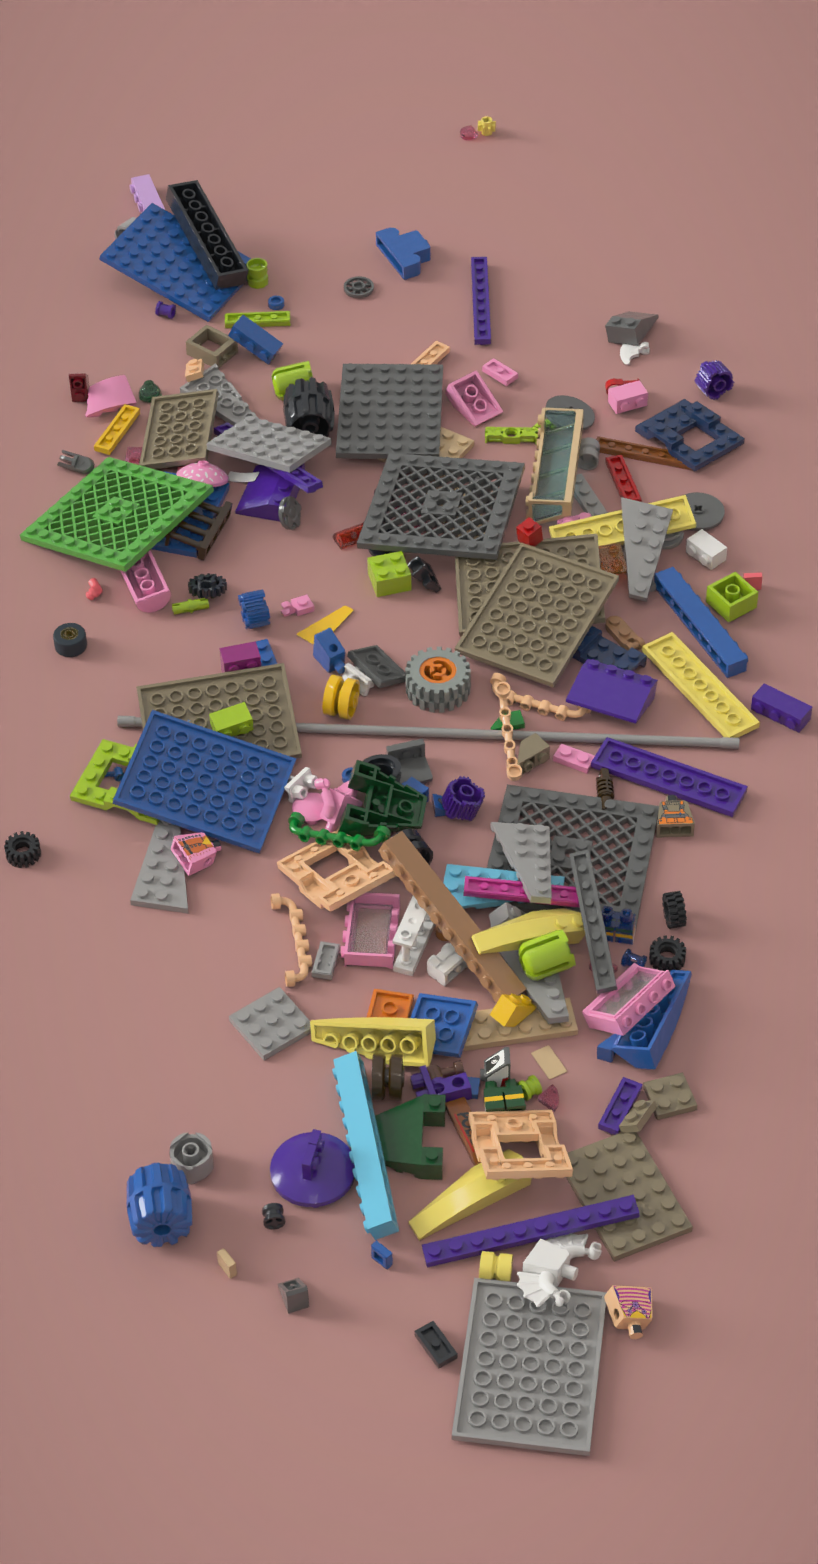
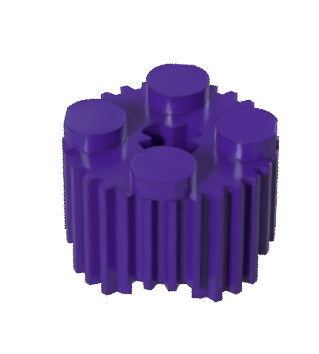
(714, 379)
(462, 799)

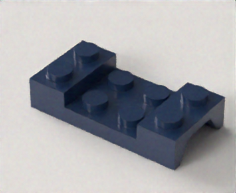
(607, 652)

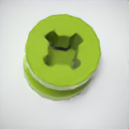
(530, 1087)

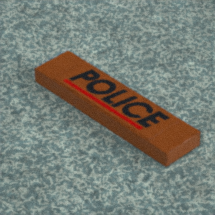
(458, 1112)

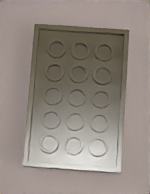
(179, 429)
(624, 1168)

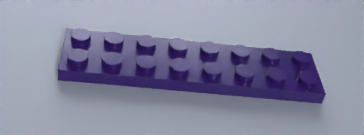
(669, 776)

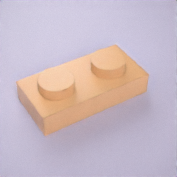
(194, 370)

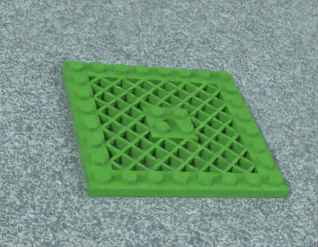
(117, 513)

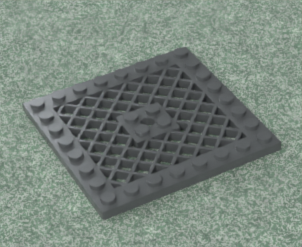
(486, 546)
(561, 804)

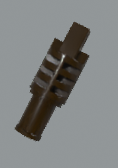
(604, 786)

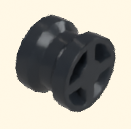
(273, 1216)

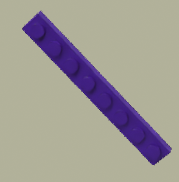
(480, 297)

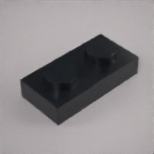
(436, 1344)

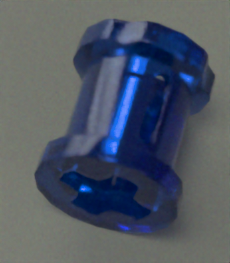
(628, 955)

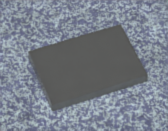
(377, 666)

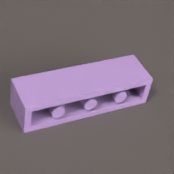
(144, 192)

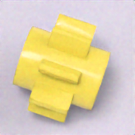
(486, 126)

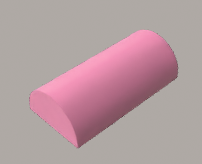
(147, 584)

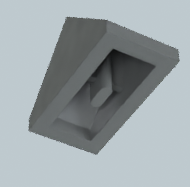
(294, 1295)

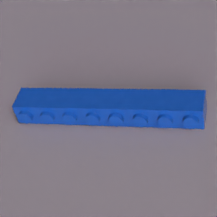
(701, 622)

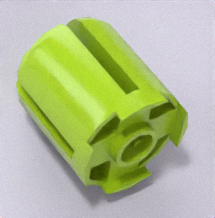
(288, 375)
(546, 955)

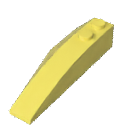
(514, 932)
(379, 1036)
(464, 1198)

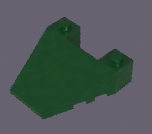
(385, 803)
(402, 1136)

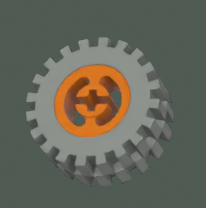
(439, 690)

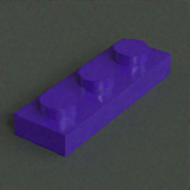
(620, 1105)

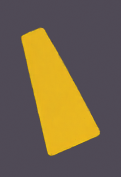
(330, 621)

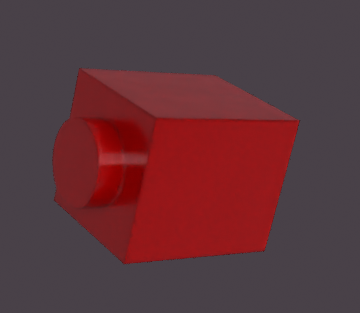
(529, 532)

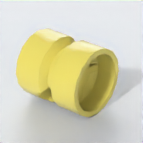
(496, 1266)

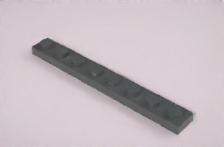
(593, 922)

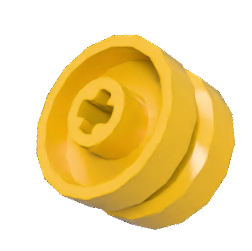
(341, 697)

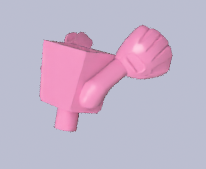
(335, 802)

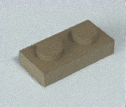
(638, 1116)

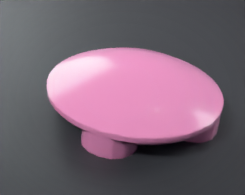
(309, 807)

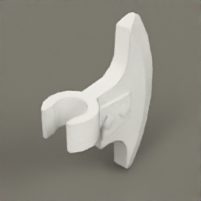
(628, 351)

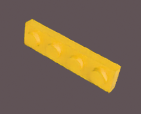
(117, 429)

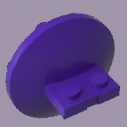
(312, 1169)

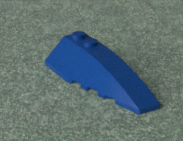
(650, 1036)

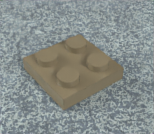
(670, 1095)

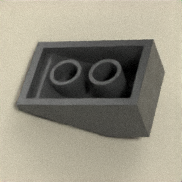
(629, 327)

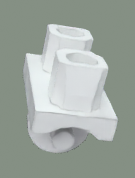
(355, 673)
(298, 785)

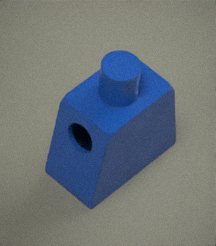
(329, 651)

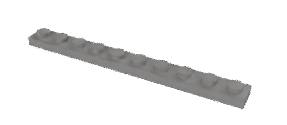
(591, 504)

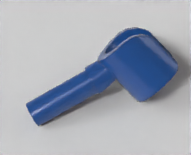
(117, 773)

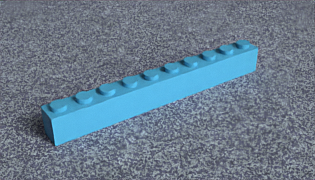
(365, 1145)

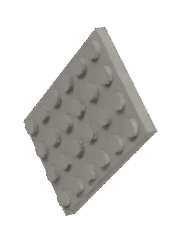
(269, 444)

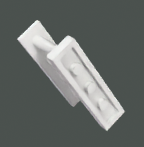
(413, 937)

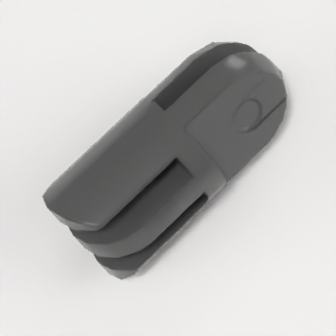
(78, 462)

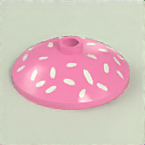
(205, 473)

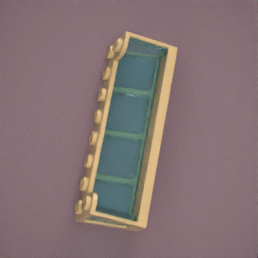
(556, 464)

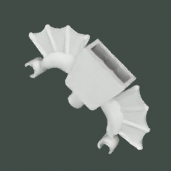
(550, 1264)

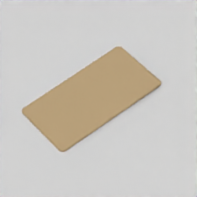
(549, 1062)

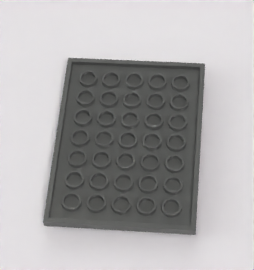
(389, 410)

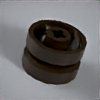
(387, 1077)

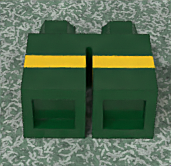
(511, 1095)

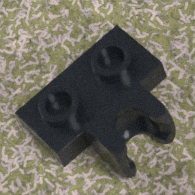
(424, 571)

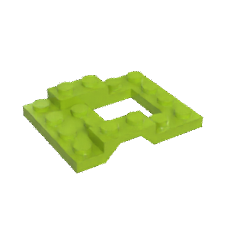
(87, 788)

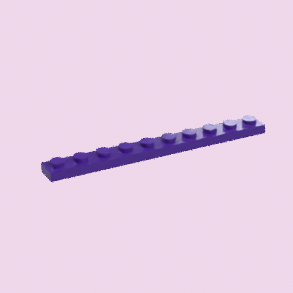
(298, 476)
(530, 1230)

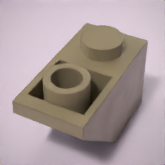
(532, 752)

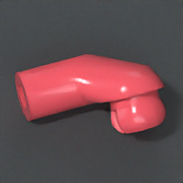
(95, 589)

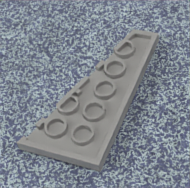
(229, 404)
(644, 537)
(529, 854)
(161, 877)
(545, 992)

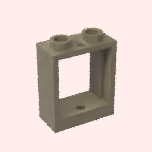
(221, 355)

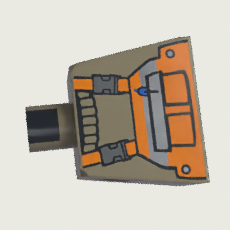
(674, 818)

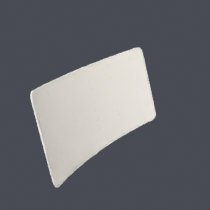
(242, 477)

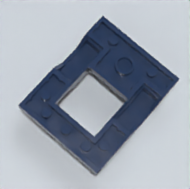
(682, 417)

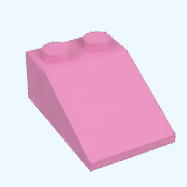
(473, 399)

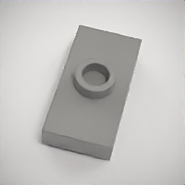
(326, 960)

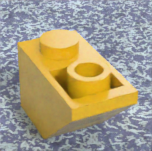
(512, 1009)

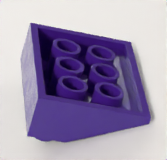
(264, 494)
(612, 691)

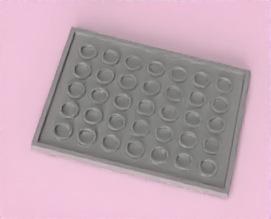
(529, 1369)

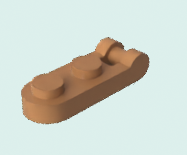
(623, 633)

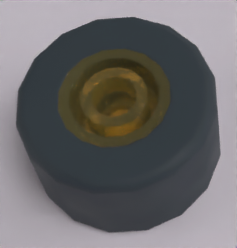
(70, 639)

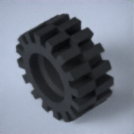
(20, 841)
(674, 909)
(667, 945)

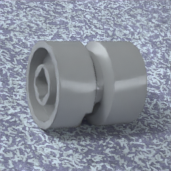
(589, 454)

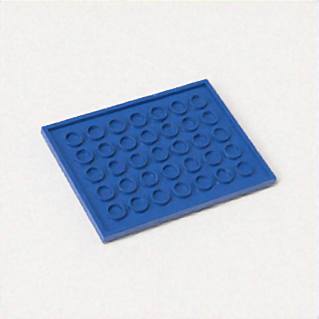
(161, 258)
(204, 781)

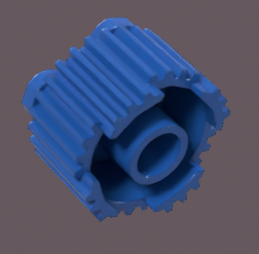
(254, 609)

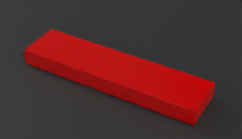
(622, 478)

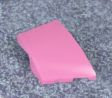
(109, 396)

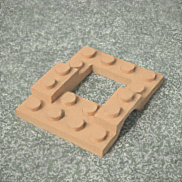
(343, 886)
(494, 1127)

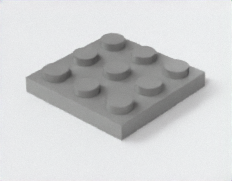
(271, 1023)

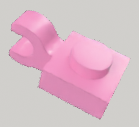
(298, 605)

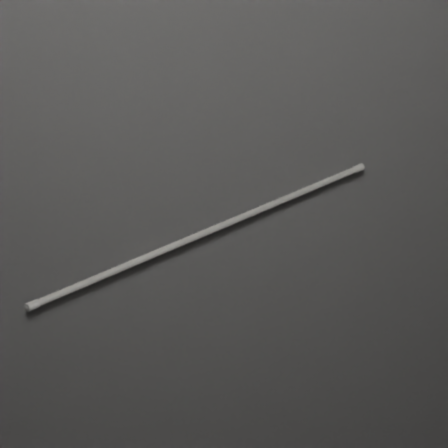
(724, 742)

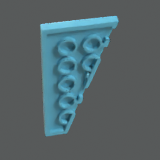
(455, 879)

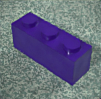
(781, 708)

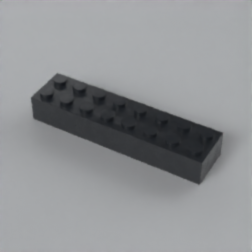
(206, 234)

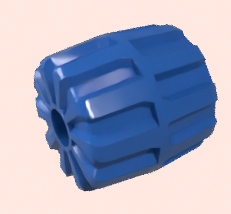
(159, 1204)

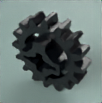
(207, 586)

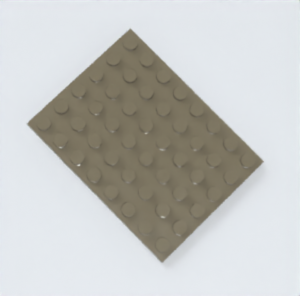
(478, 576)
(537, 614)
(261, 688)

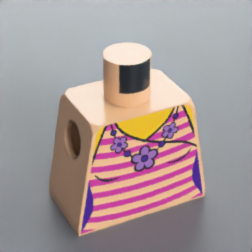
(630, 1308)

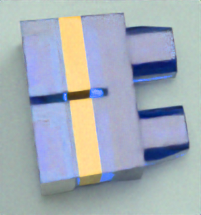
(621, 922)

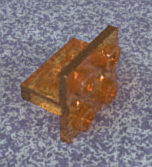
(612, 559)

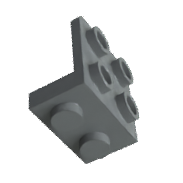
(412, 760)

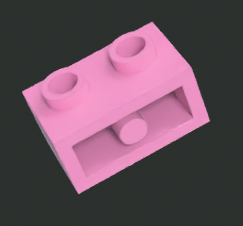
(627, 397)

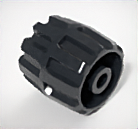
(309, 407)

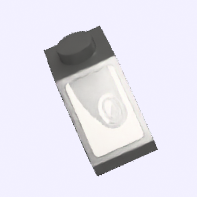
(497, 1067)

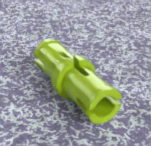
(190, 606)

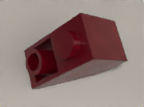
(79, 387)

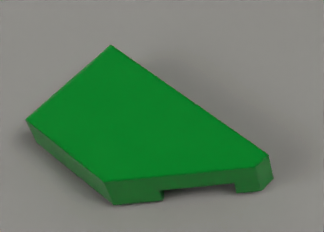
(516, 721)

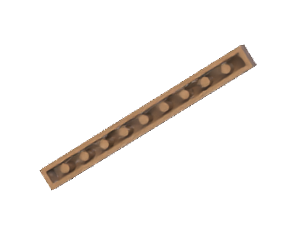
(448, 916)

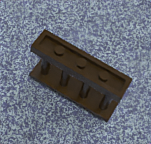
(209, 535)

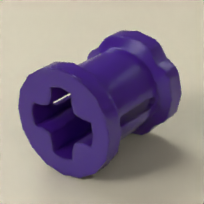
(166, 310)

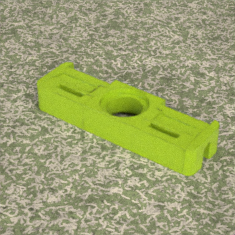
(499, 434)

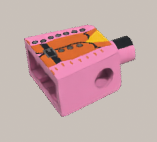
(194, 851)

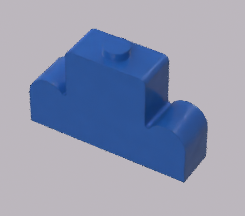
(404, 251)

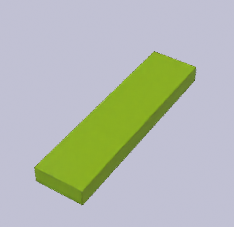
(262, 319)

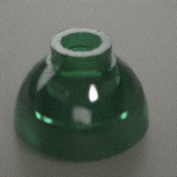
(149, 390)

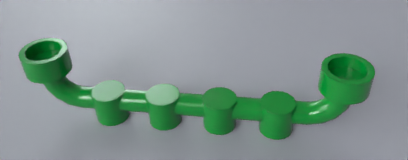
(296, 821)

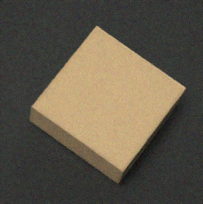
(227, 1263)

